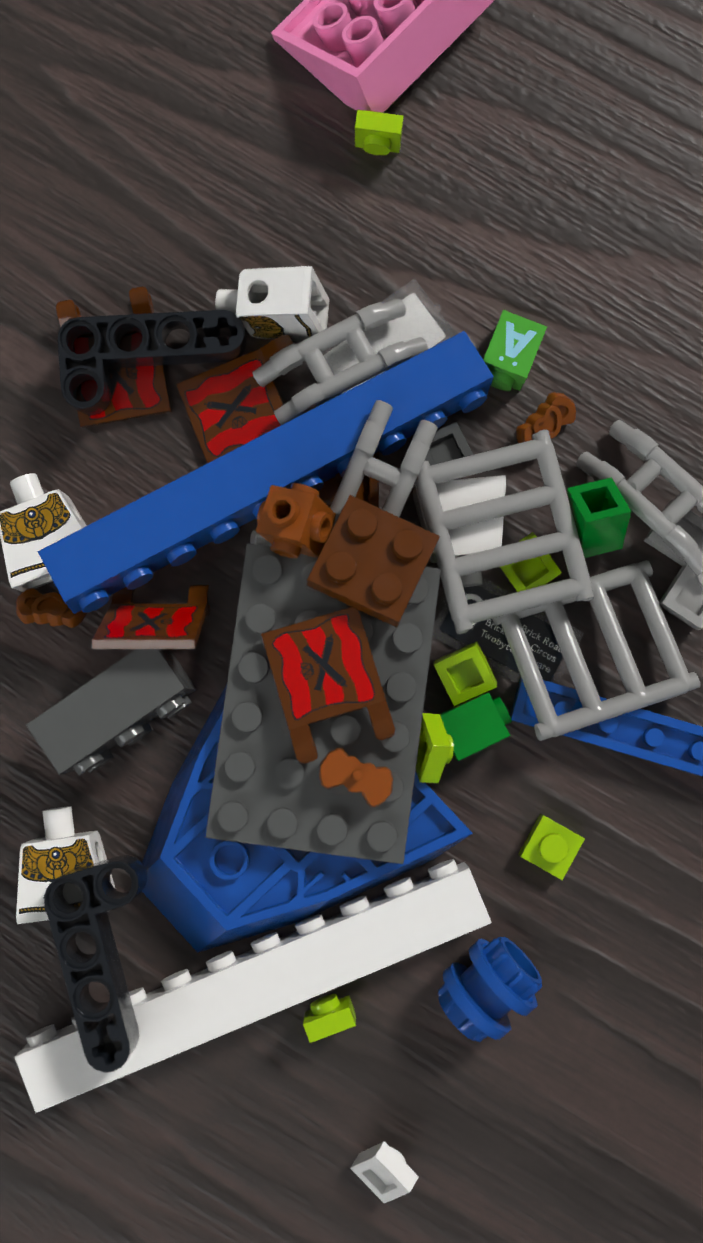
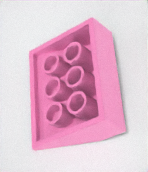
(373, 47)

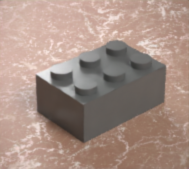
(112, 710)

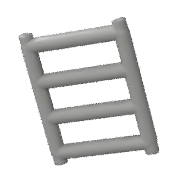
(552, 493)
(636, 695)

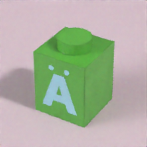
(513, 350)

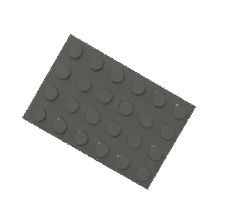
(258, 783)

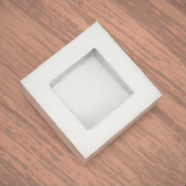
(384, 1172)

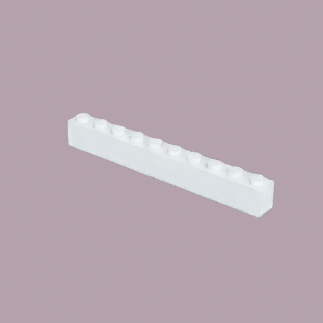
(264, 979)

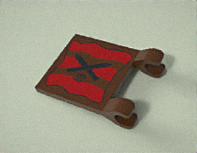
(134, 389)
(229, 404)
(152, 625)
(325, 672)

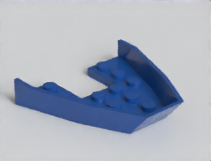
(240, 890)

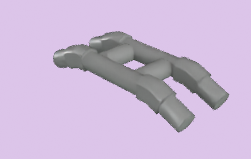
(331, 385)
(364, 463)
(656, 464)

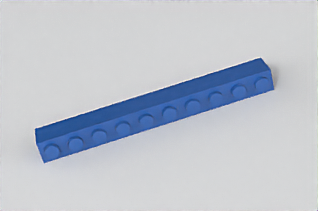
(229, 490)

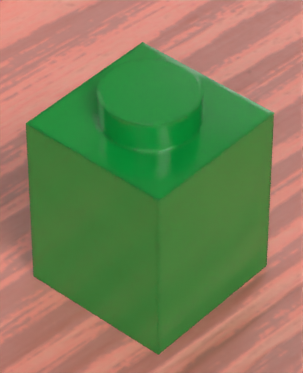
(599, 516)
(476, 724)

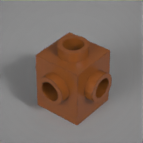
(295, 521)

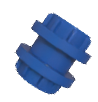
(484, 993)

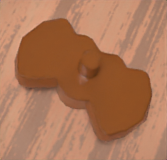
(550, 415)
(46, 608)
(346, 770)

